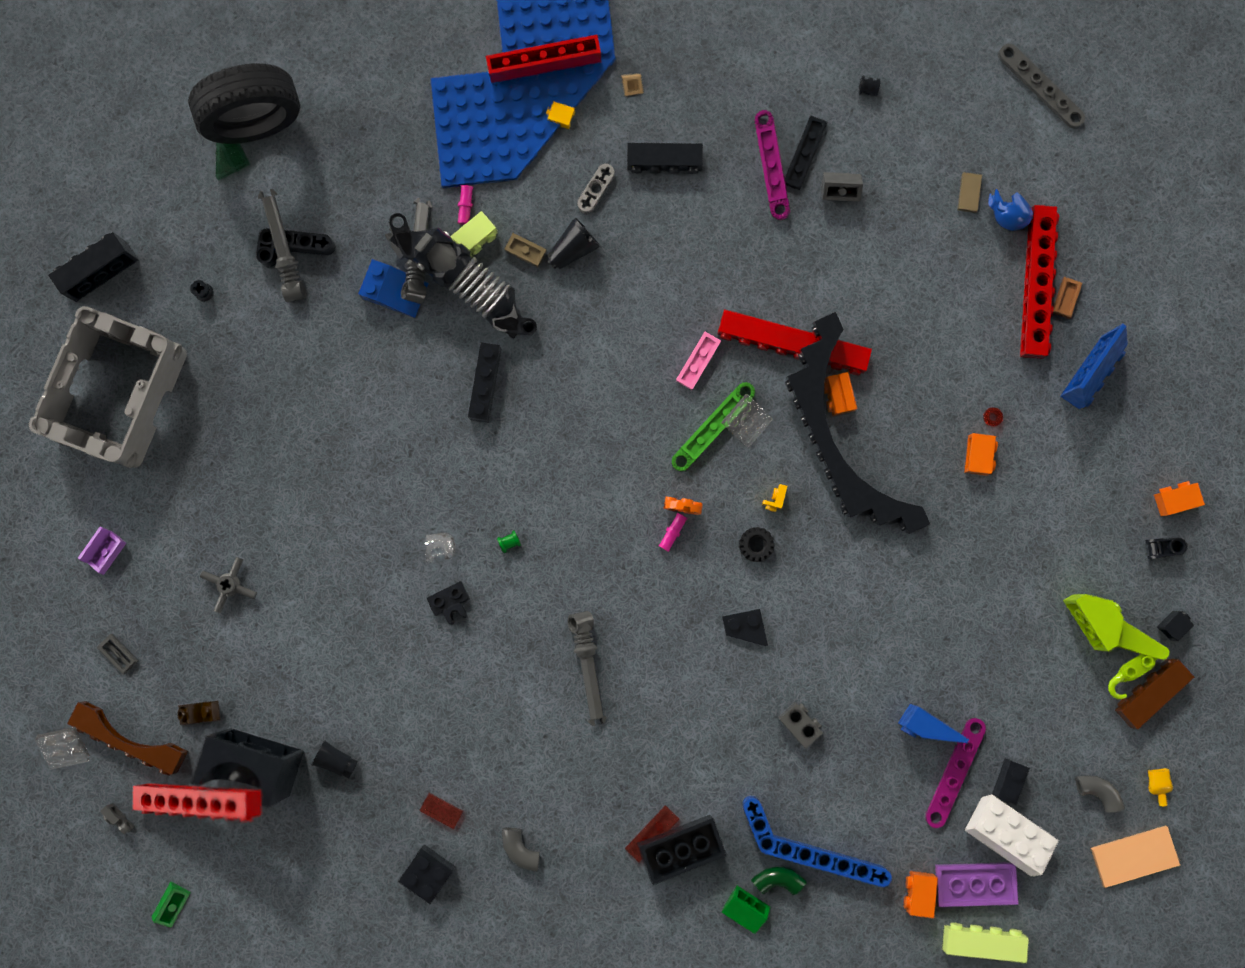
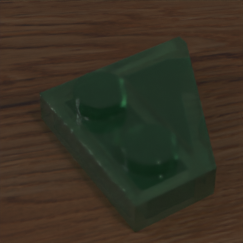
(229, 159)

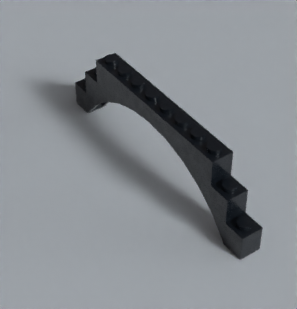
(809, 397)

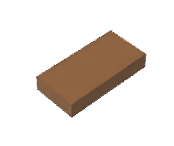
(1067, 297)

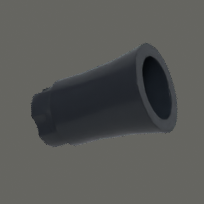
(334, 760)

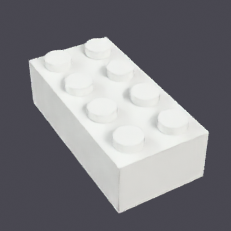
(1011, 835)

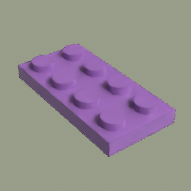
(976, 884)

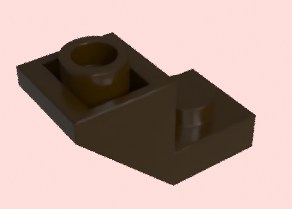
(198, 712)

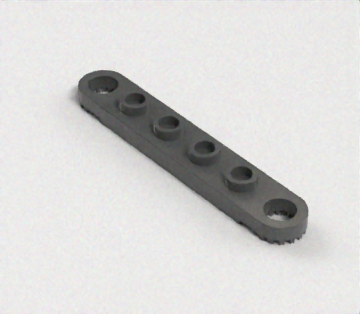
(1041, 86)

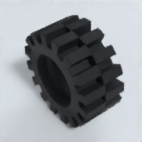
(768, 544)

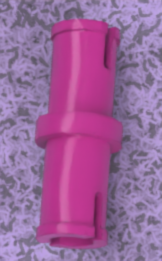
(465, 204)
(673, 532)

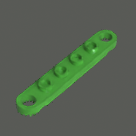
(709, 429)

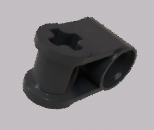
(1163, 547)

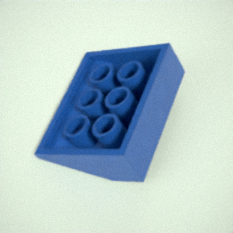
(1096, 367)

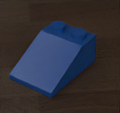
(384, 286)
(921, 723)

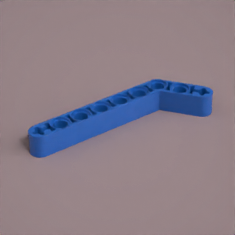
(814, 852)

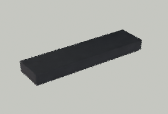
(805, 152)

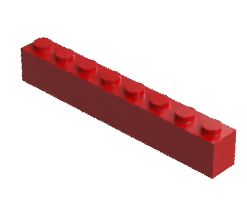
(789, 340)

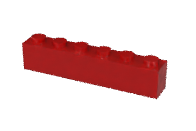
(544, 58)

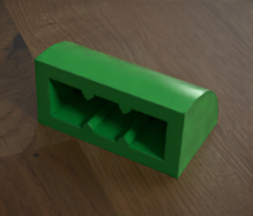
(746, 909)

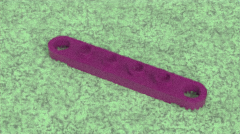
(772, 164)
(955, 773)

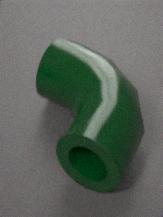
(778, 877)

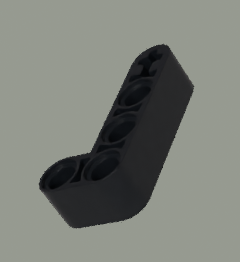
(295, 245)

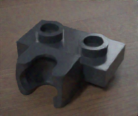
(449, 601)

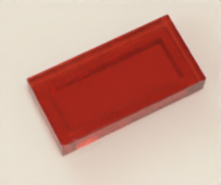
(441, 810)

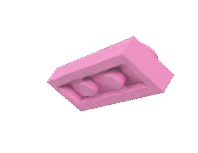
(698, 360)

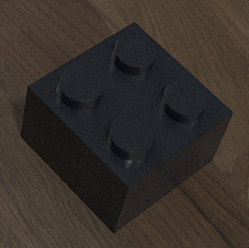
(427, 874)

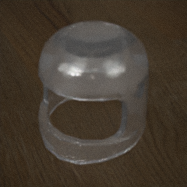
(440, 540)

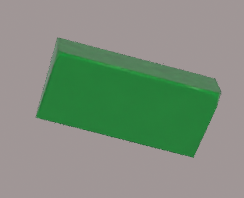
(170, 905)

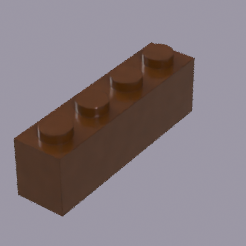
(1154, 693)

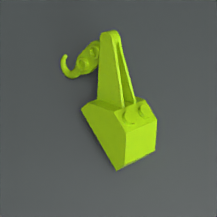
(1106, 629)

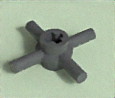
(223, 589)

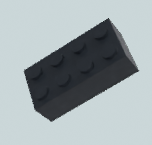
(93, 267)
(681, 849)

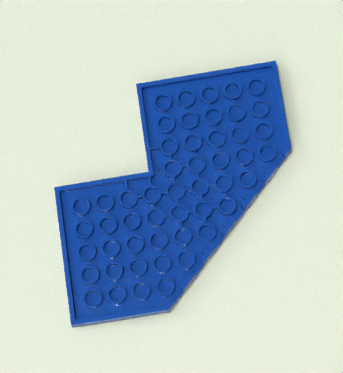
(499, 127)

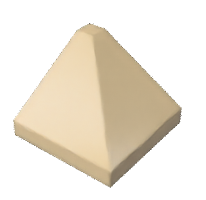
(631, 83)

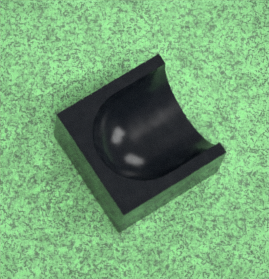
(250, 761)

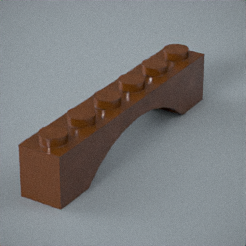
(93, 721)

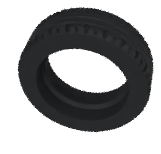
(244, 103)

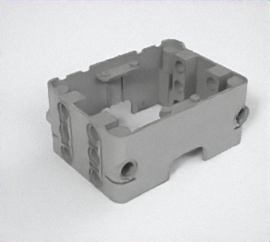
(143, 400)

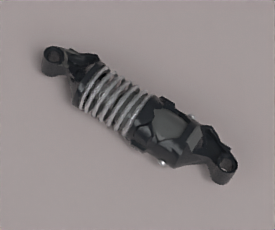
(457, 269)

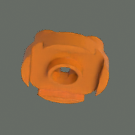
(683, 505)

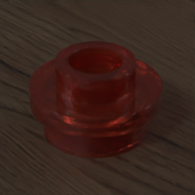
(999, 416)

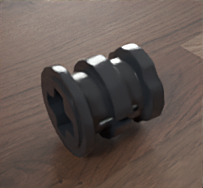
(869, 86)
(205, 294)

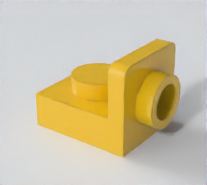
(778, 495)

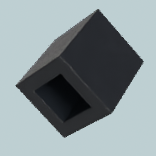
(1175, 625)

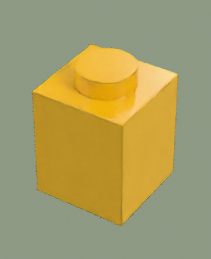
(560, 114)

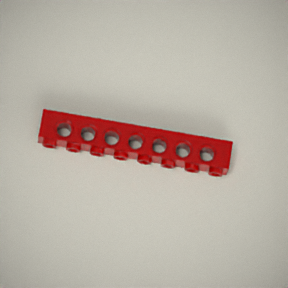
(1029, 347)
(197, 801)

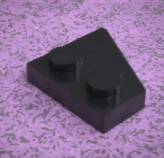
(746, 626)

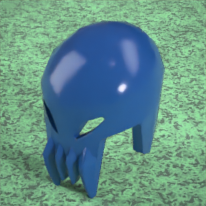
(1011, 215)

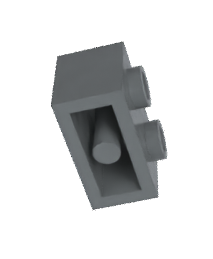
(841, 186)

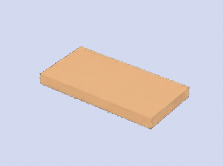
(1135, 856)

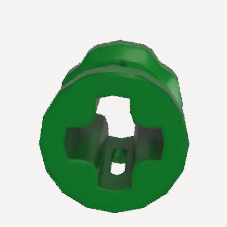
(509, 541)

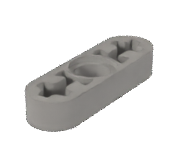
(607, 180)

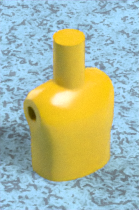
(1160, 784)

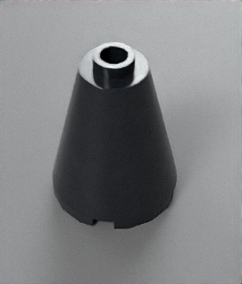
(572, 245)

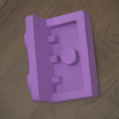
(102, 550)

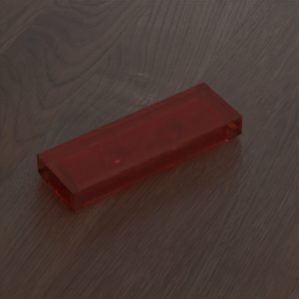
(660, 823)

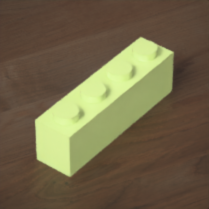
(476, 233)
(985, 943)

